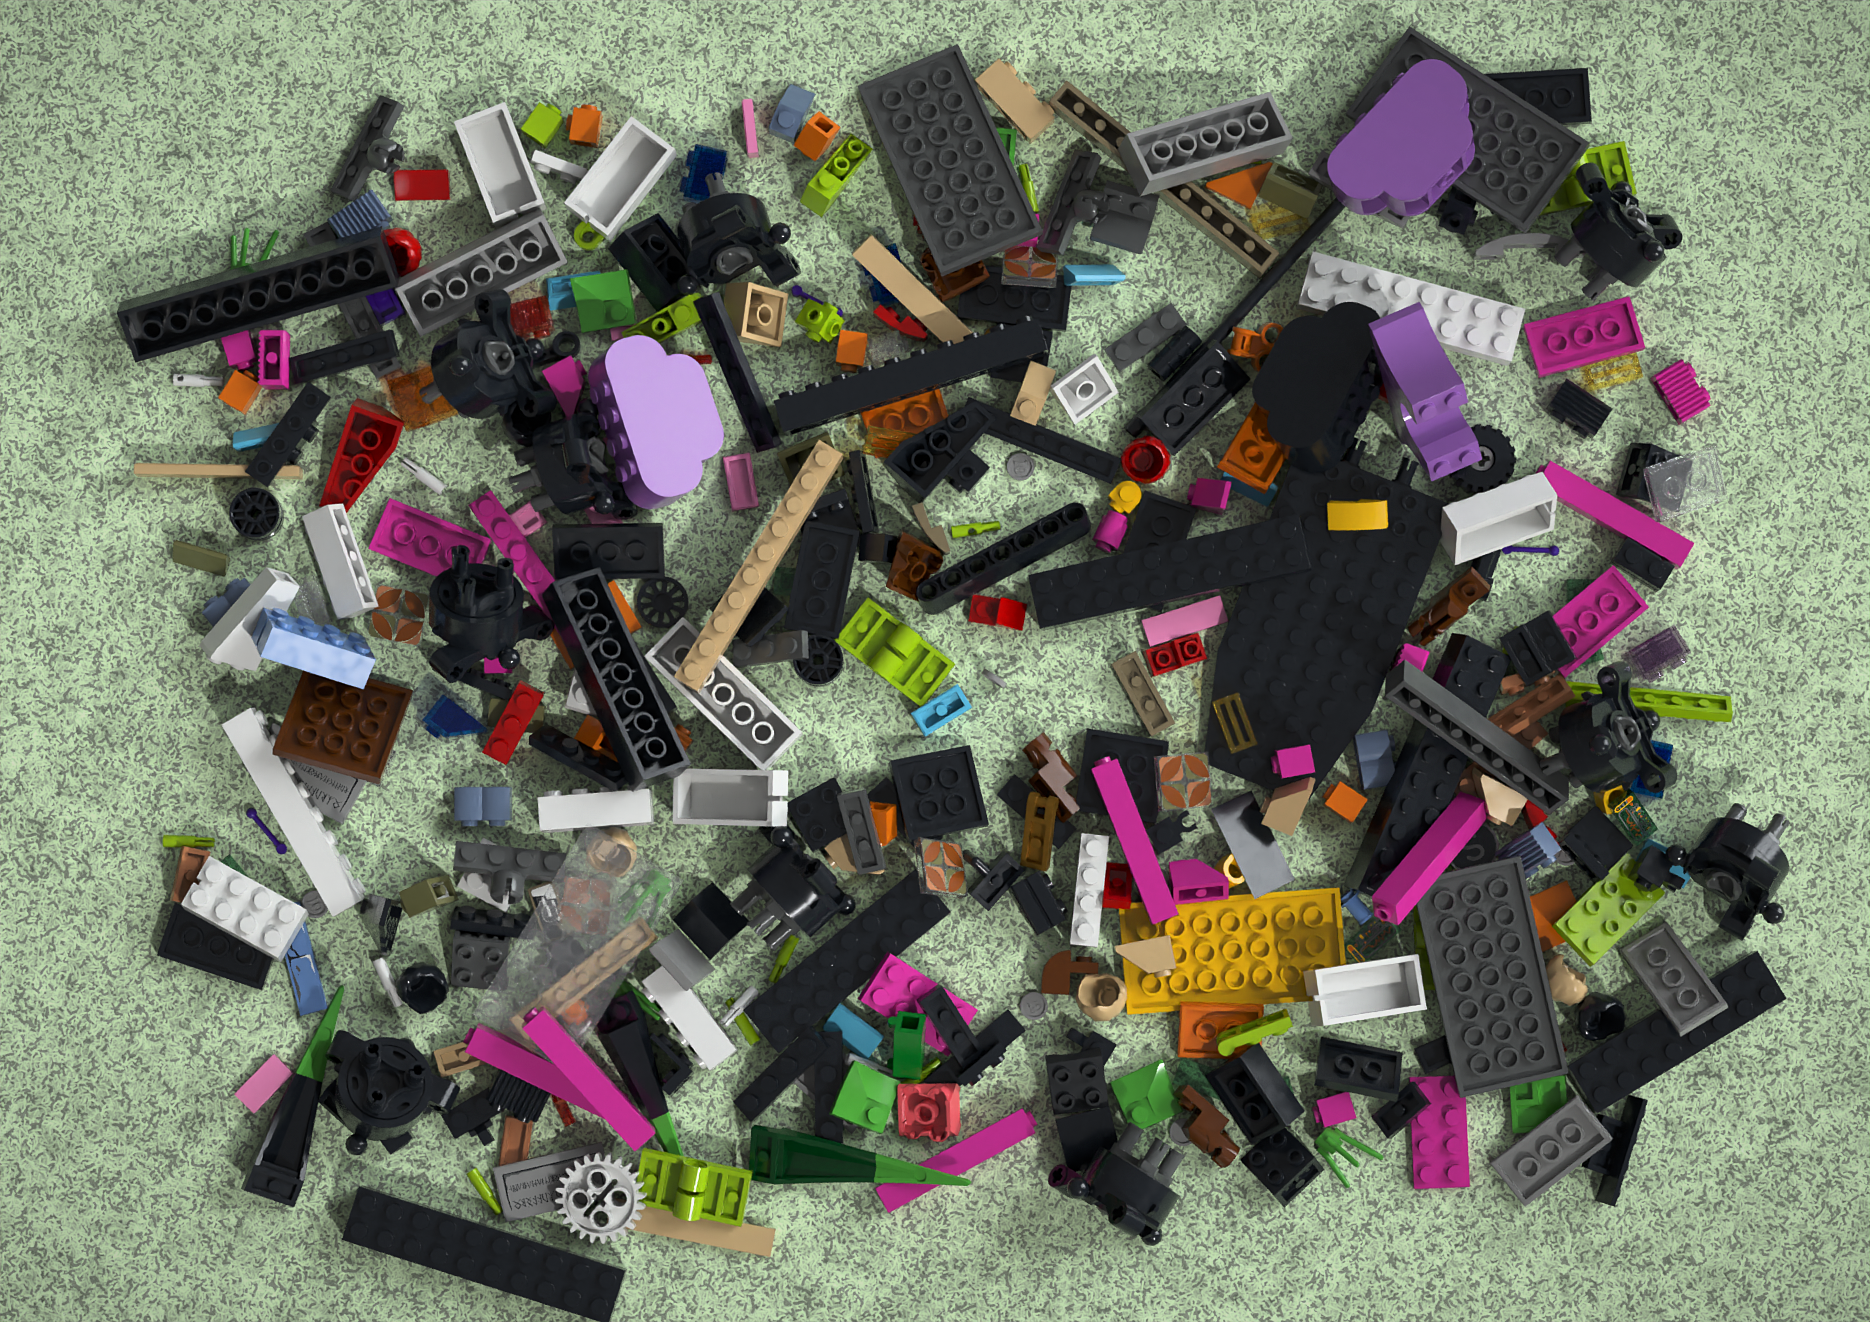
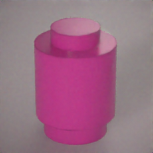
(1110, 531)

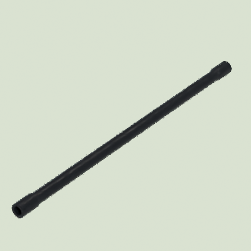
(1135, 426)

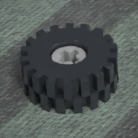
(1495, 470)

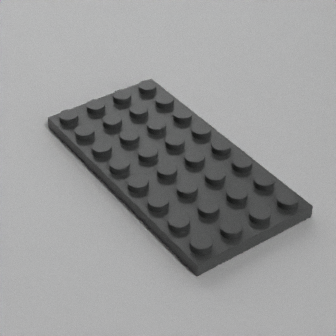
(1518, 149)
(950, 160)
(1490, 978)

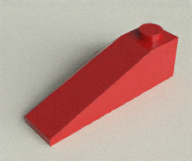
(364, 447)

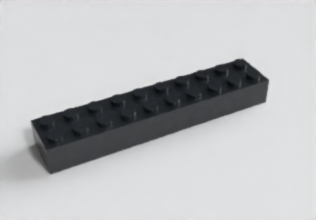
(258, 294)
(912, 376)
(1170, 572)
(1426, 767)
(484, 1254)

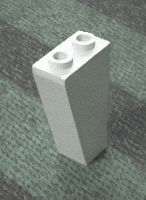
(231, 637)

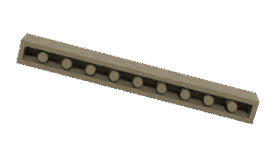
(1185, 198)

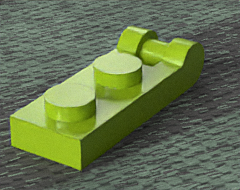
(1253, 1031)

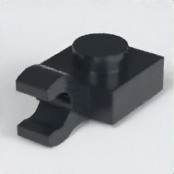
(1093, 1041)

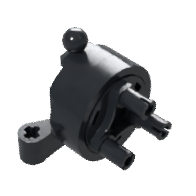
(480, 615)
(384, 1087)

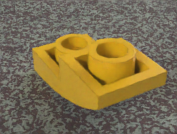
(1358, 515)

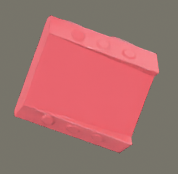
(929, 1110)

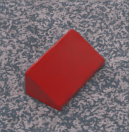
(422, 185)

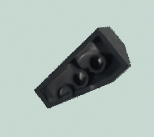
(929, 456)
(381, 919)

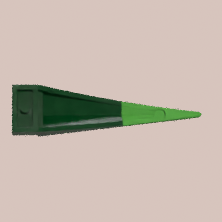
(798, 1158)

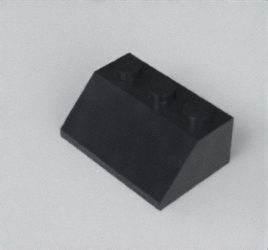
(652, 260)
(1255, 1093)

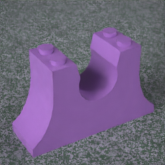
(1423, 392)

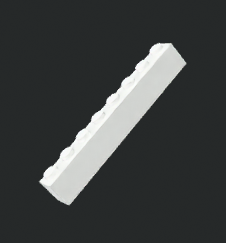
(294, 812)

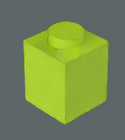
(543, 124)

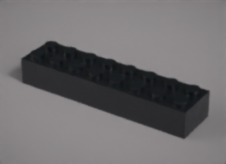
(616, 679)
(845, 962)
(1654, 1046)

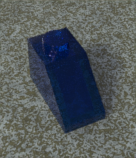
(451, 721)

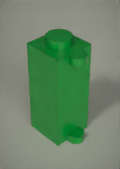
(908, 1045)

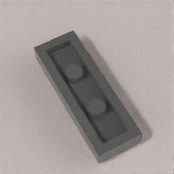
(1145, 337)
(771, 649)
(861, 831)

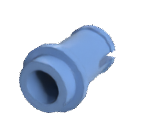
(1355, 906)

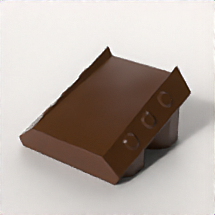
(955, 282)
(912, 564)

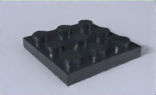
(1137, 764)
(938, 793)

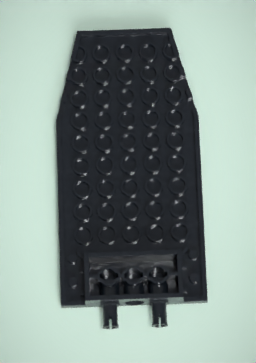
(1320, 641)

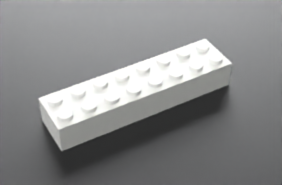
(1458, 319)

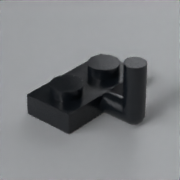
(993, 879)

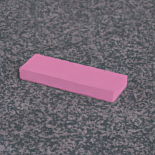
(1184, 621)

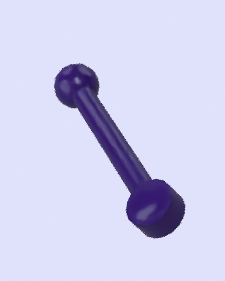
(797, 291)
(1553, 550)
(252, 814)

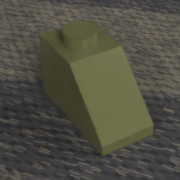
(427, 896)

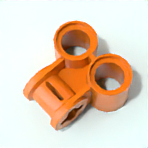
(1252, 343)

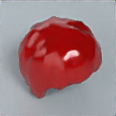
(405, 250)
(1146, 460)

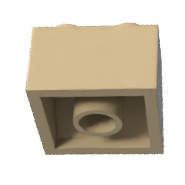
(756, 312)

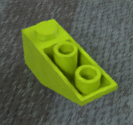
(835, 175)
(669, 321)

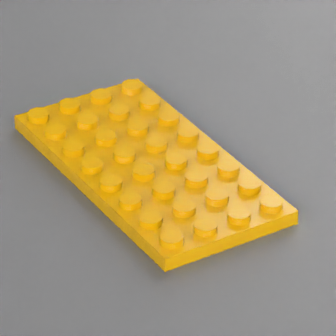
(1236, 949)

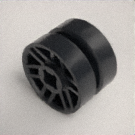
(266, 524)
(832, 665)

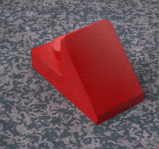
(997, 612)
(1117, 886)

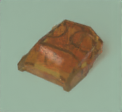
(410, 403)

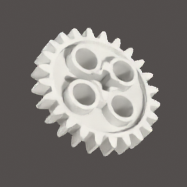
(582, 1181)

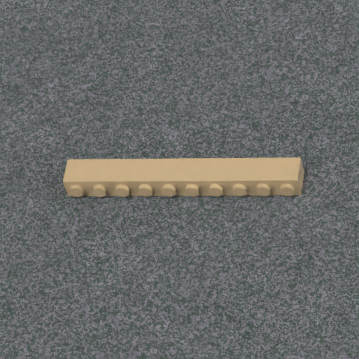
(758, 566)

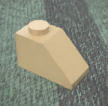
(1032, 393)
(1501, 800)
(1287, 805)
(840, 855)
(1150, 955)

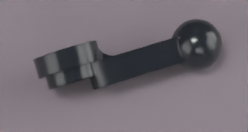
(554, 353)

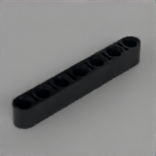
(996, 569)

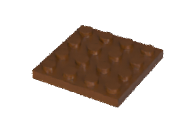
(343, 725)

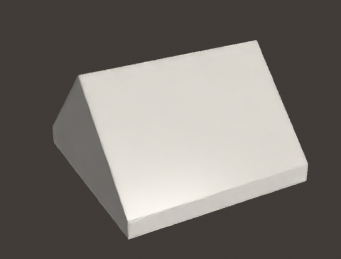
(1083, 389)

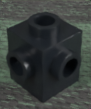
(1457, 212)

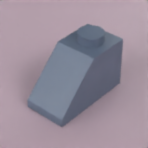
(791, 113)

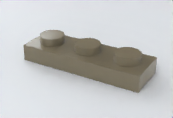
(1143, 693)

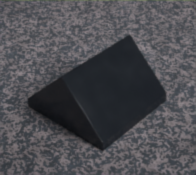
(710, 921)

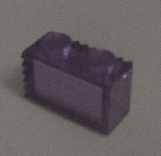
(1657, 654)

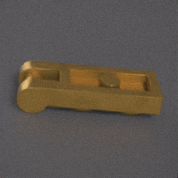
(1038, 832)

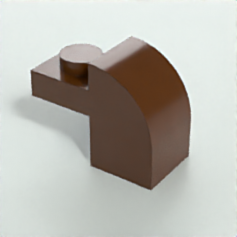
(1058, 969)

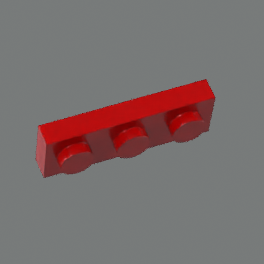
(513, 722)

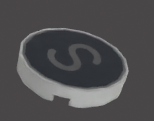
(1478, 850)

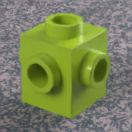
(819, 321)

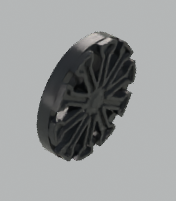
(662, 602)

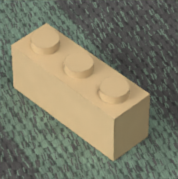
(1015, 100)

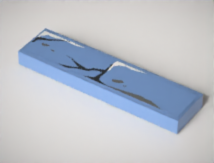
(305, 973)

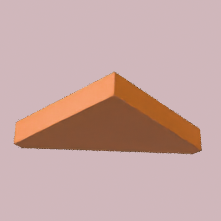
(1241, 186)

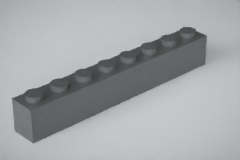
(1475, 736)

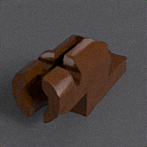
(1448, 606)
(1052, 775)
(1205, 1127)

